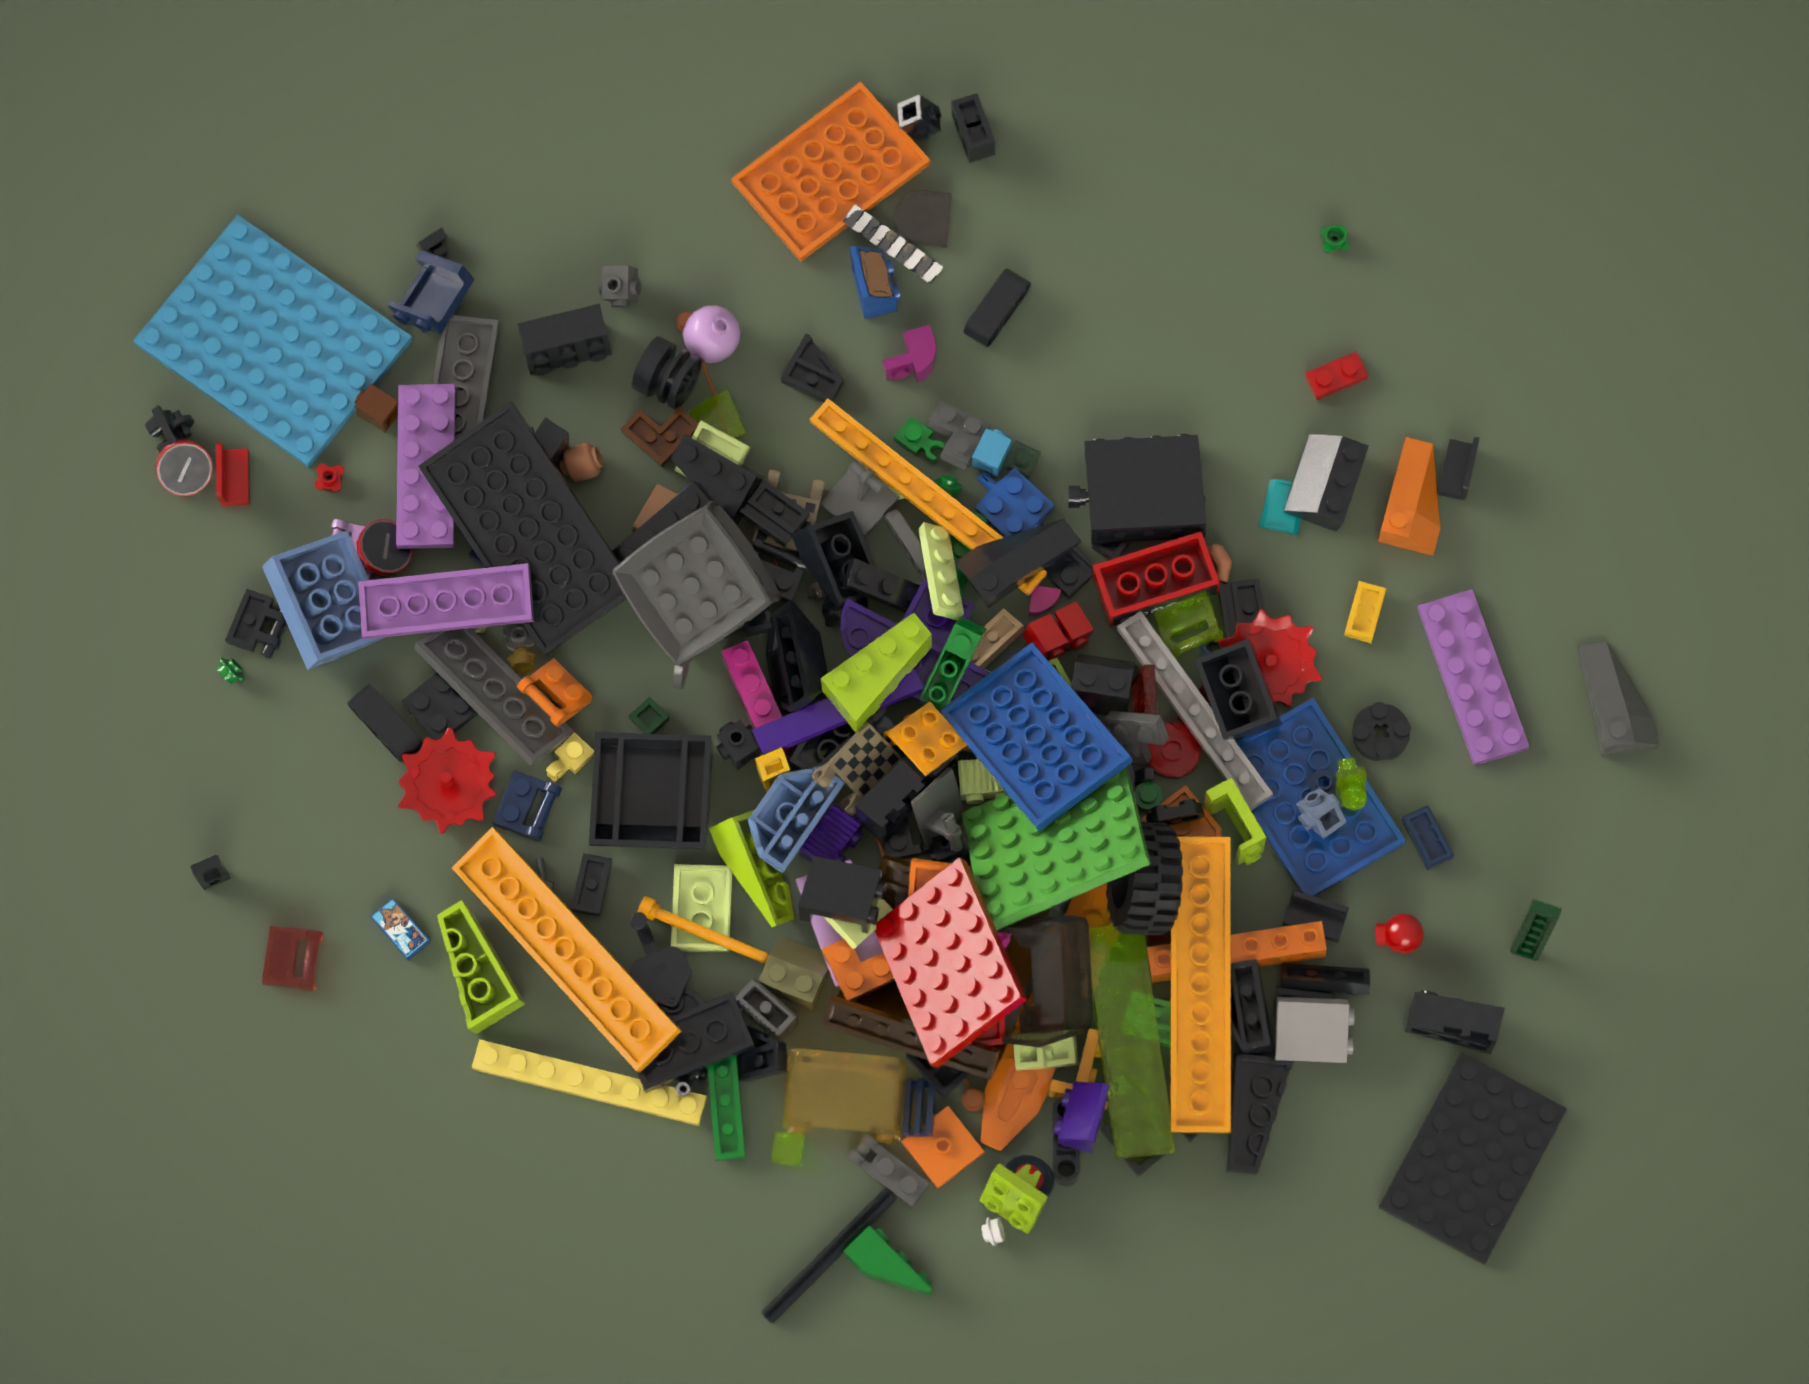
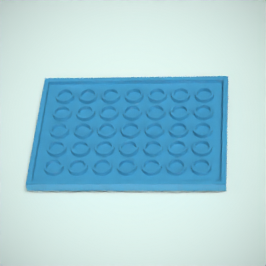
(272, 340)

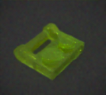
(1185, 617)

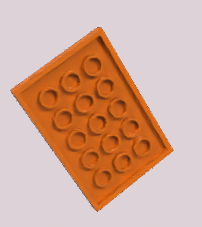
(826, 167)

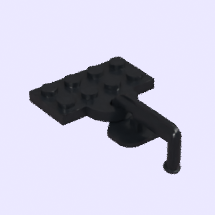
(708, 1030)

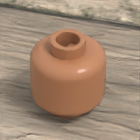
(581, 462)

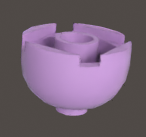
(712, 333)

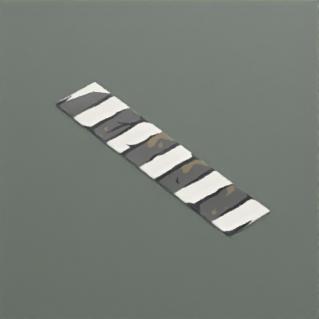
(892, 244)

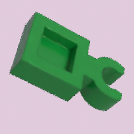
(917, 438)

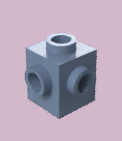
(1321, 812)

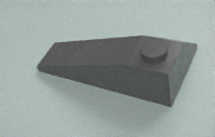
(1616, 707)

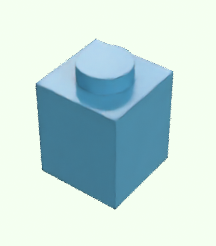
(992, 452)

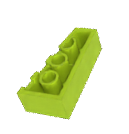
(876, 670)
(480, 975)

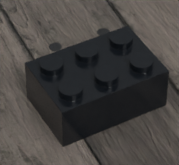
(564, 339)

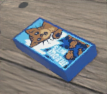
(400, 929)

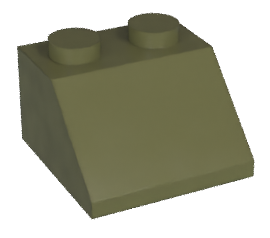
(795, 973)

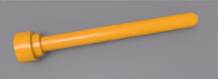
(653, 911)

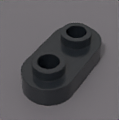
(1185, 812)

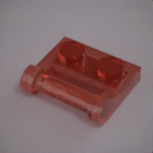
(282, 957)

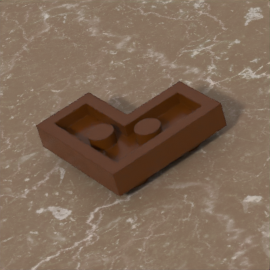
(657, 440)

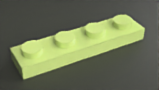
(940, 571)

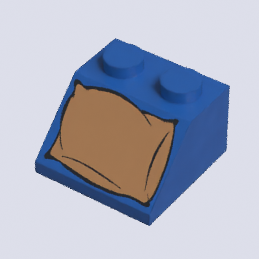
(873, 281)

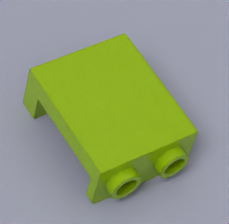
(1228, 797)

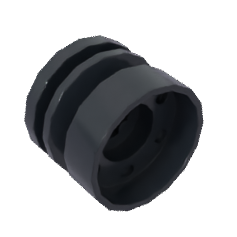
(664, 372)

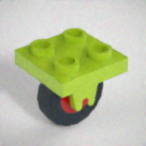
(1019, 1190)

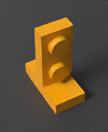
(1086, 1072)

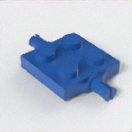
(1013, 503)

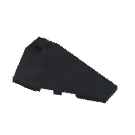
(823, 747)

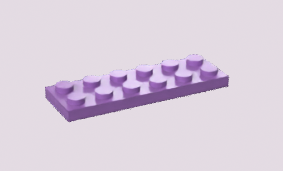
(424, 429)
(446, 601)
(1473, 677)

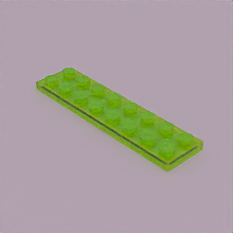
(1129, 1044)

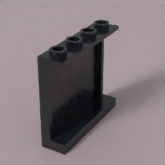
(1144, 488)

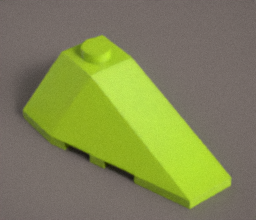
(757, 877)

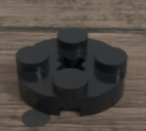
(1383, 748)

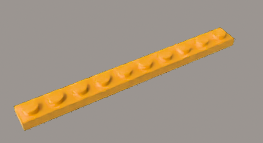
(908, 481)

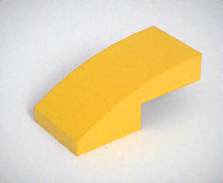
(770, 766)

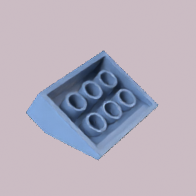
(320, 597)

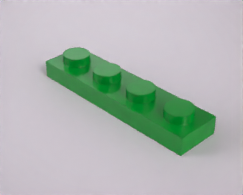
(726, 1110)

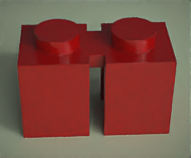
(1061, 634)

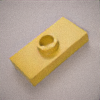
(1365, 612)

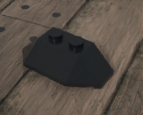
(794, 658)

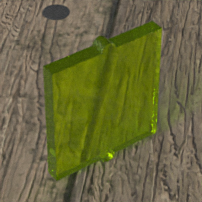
(721, 414)

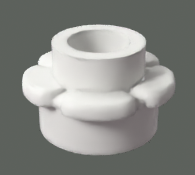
(993, 1231)

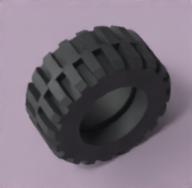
(1149, 897)

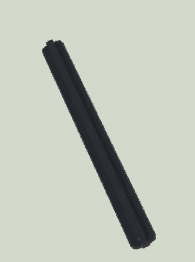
(828, 1255)

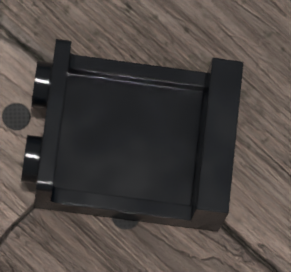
(842, 892)

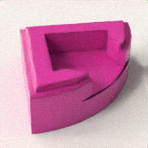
(1043, 599)

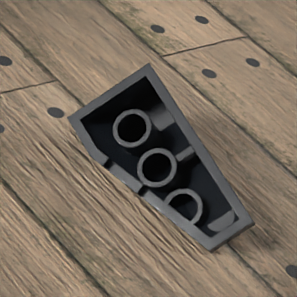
(1011, 561)

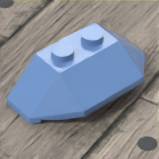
(789, 815)

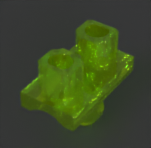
(1351, 784)

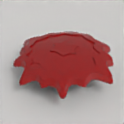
(1282, 653)
(447, 781)

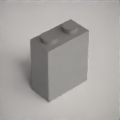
(1313, 1029)

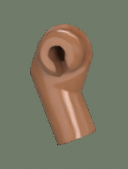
(1222, 560)

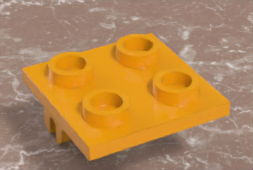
(926, 738)

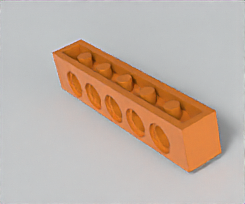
(1267, 946)

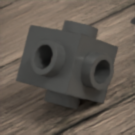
(619, 285)

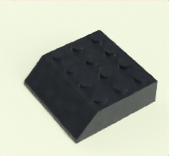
(651, 790)

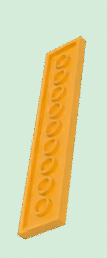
(566, 950)
(1201, 991)

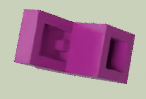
(919, 357)

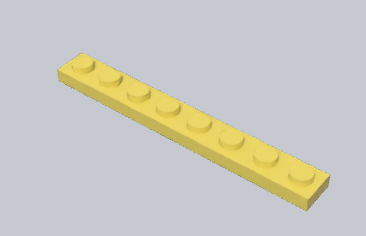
(587, 1082)

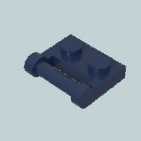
(518, 803)

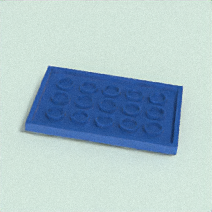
(1036, 737)
(1285, 762)

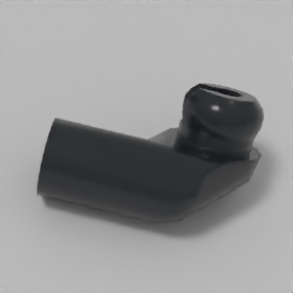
(685, 1084)

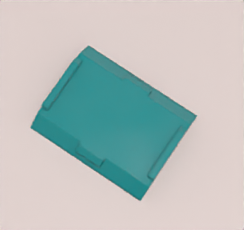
(1272, 513)

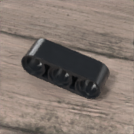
(997, 307)
(384, 722)
(1061, 1154)

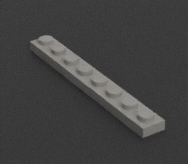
(1193, 709)

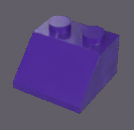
(1082, 1116)

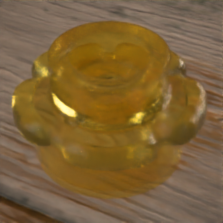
(521, 660)

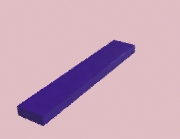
(821, 718)

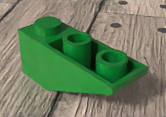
(953, 662)
(880, 1262)

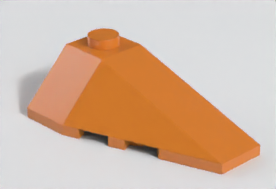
(1413, 506)

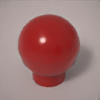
(1401, 933)

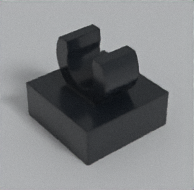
(433, 243)

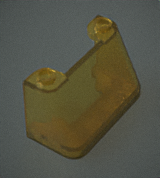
(844, 1093)

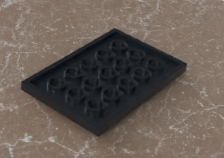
(1472, 1158)

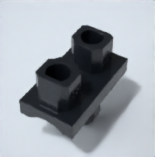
(171, 424)

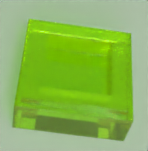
(788, 1149)

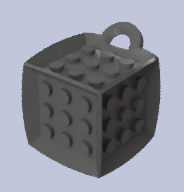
(695, 585)

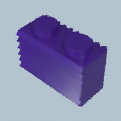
(832, 836)

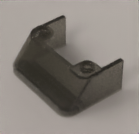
(1059, 979)

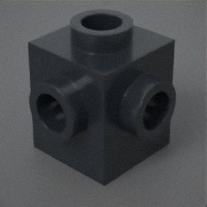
(919, 117)
(737, 744)
(943, 853)

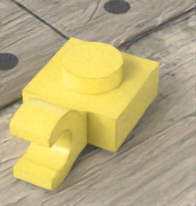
(571, 755)

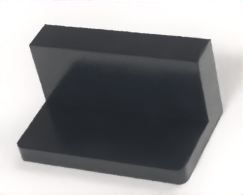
(1458, 468)
(1309, 909)

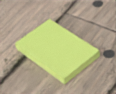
(705, 898)

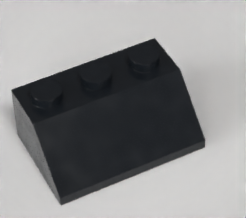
(1326, 480)
(1238, 691)

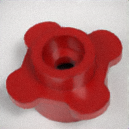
(333, 484)

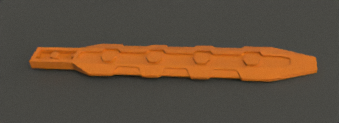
(1017, 1095)

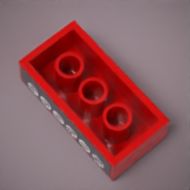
(1154, 578)

